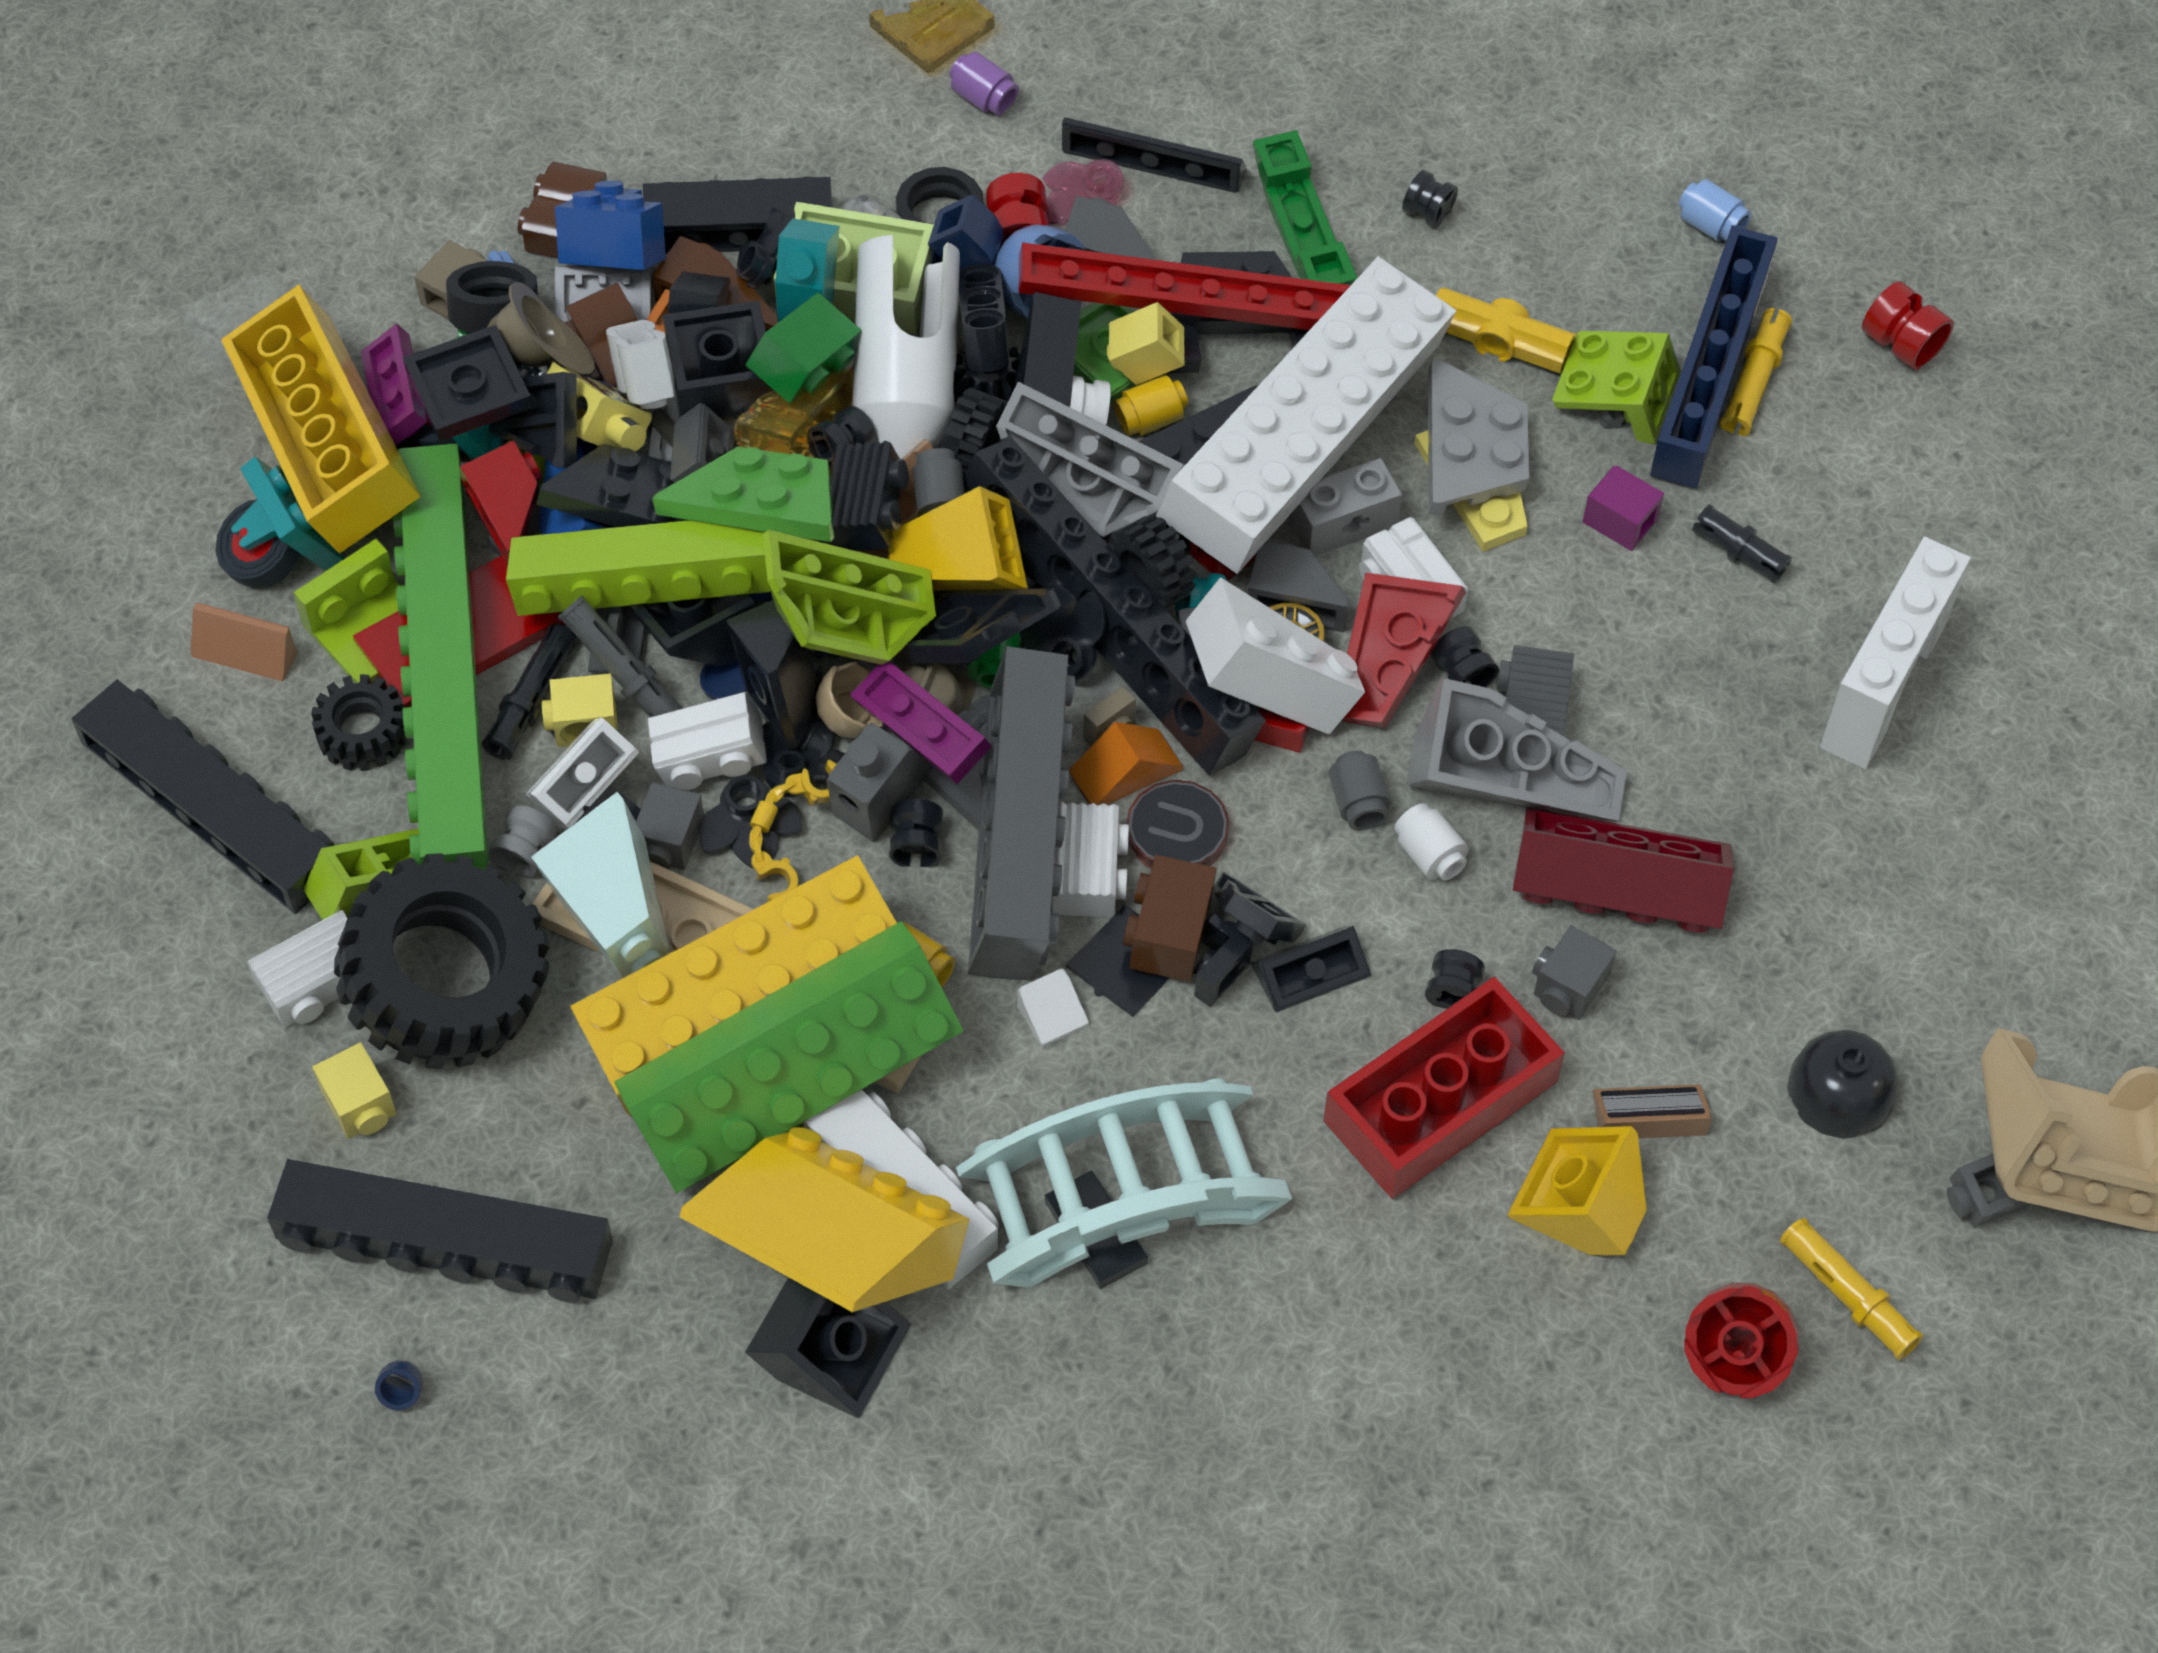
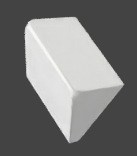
(1051, 1007)

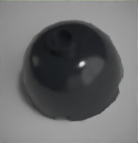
(1843, 1084)

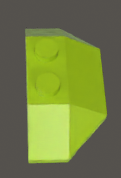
(846, 598)

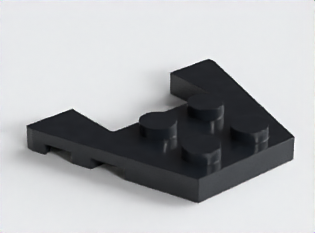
(1250, 261)

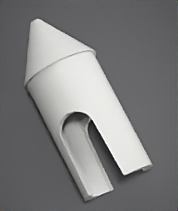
(898, 377)

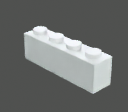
(865, 1127)

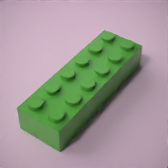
(789, 1056)

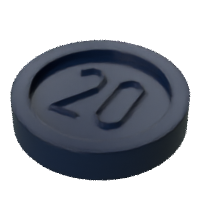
(721, 681)

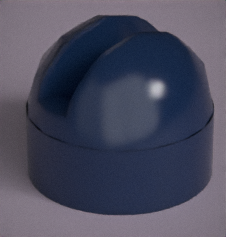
(394, 1391)

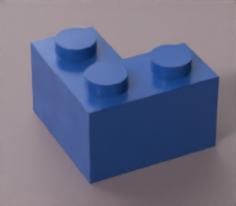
(610, 228)

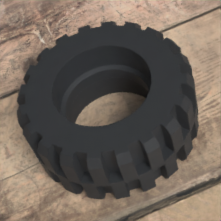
(453, 898)

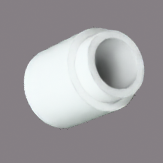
(1431, 842)

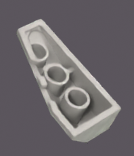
(1494, 752)

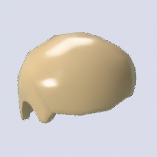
(836, 705)

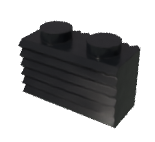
(866, 495)

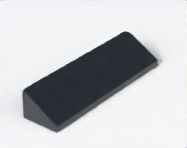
(1153, 155)

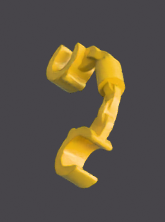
(764, 817)

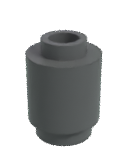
(936, 479)
(1360, 790)

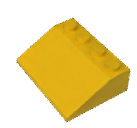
(831, 1221)

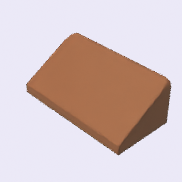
(241, 642)

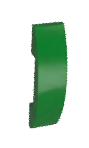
(1298, 211)

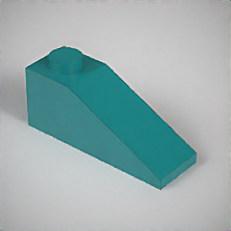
(805, 264)

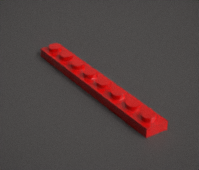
(1175, 286)

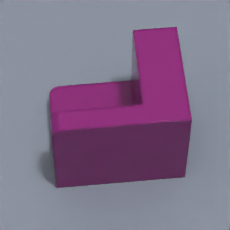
(1623, 507)

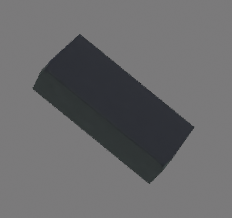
(1312, 967)

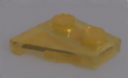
(934, 29)

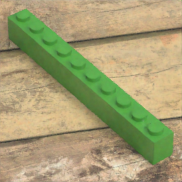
(442, 662)

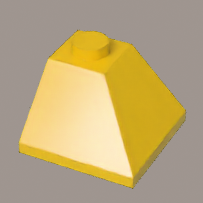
(1585, 1189)

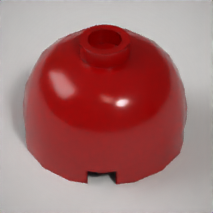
(1741, 1340)

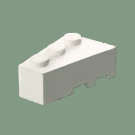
(1271, 660)

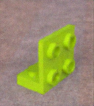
(1621, 374)
(348, 601)

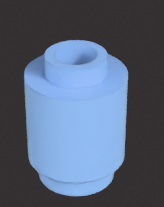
(1713, 209)

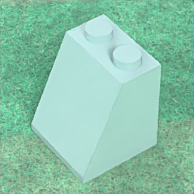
(608, 885)

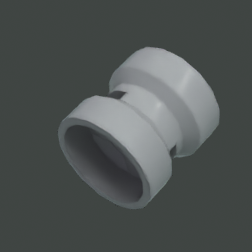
(524, 836)

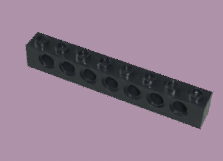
(1140, 634)

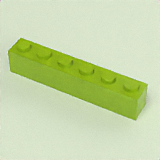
(635, 565)

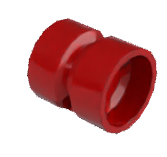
(1017, 202)
(1913, 330)

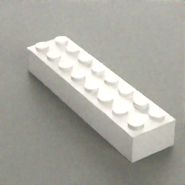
(1305, 415)

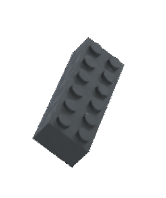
(1019, 815)

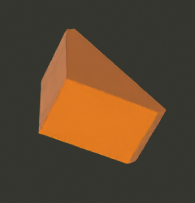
(1123, 763)

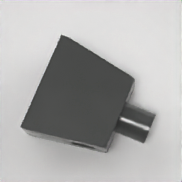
(874, 777)

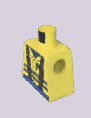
(609, 415)

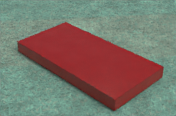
(496, 628)

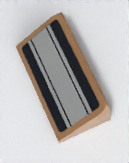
(1654, 1110)

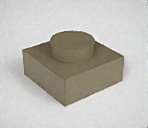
(1117, 707)

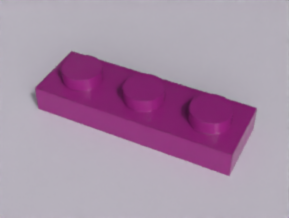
(390, 384)
(921, 721)

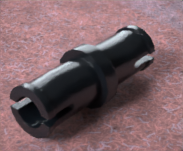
(1741, 543)

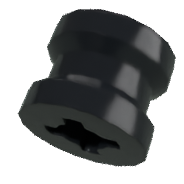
(1429, 198)
(1455, 977)

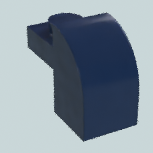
(970, 229)

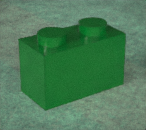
(805, 348)

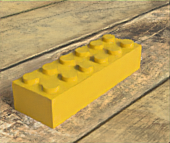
(320, 419)
(730, 968)

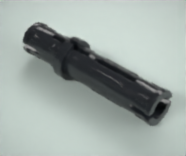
(521, 707)

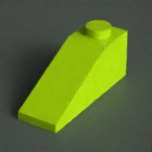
(349, 867)

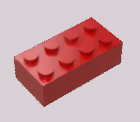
(1443, 1087)

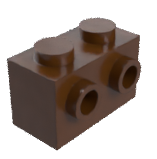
(1171, 917)

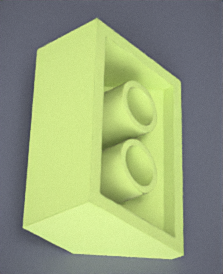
(909, 258)

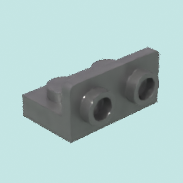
(580, 281)

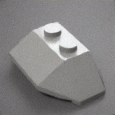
(1092, 465)

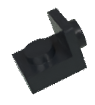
(1225, 960)

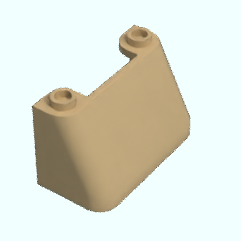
(2072, 1143)

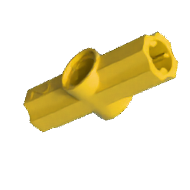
(1507, 331)

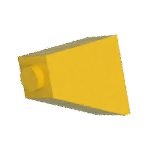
(964, 544)

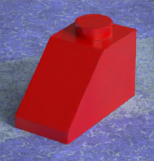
(503, 492)

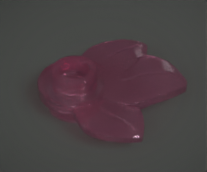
(1076, 179)

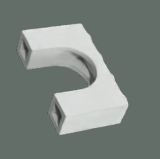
(1901, 634)

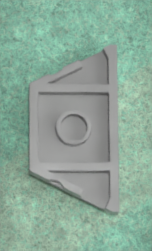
(1473, 439)

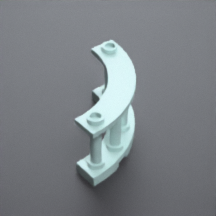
(1139, 1211)

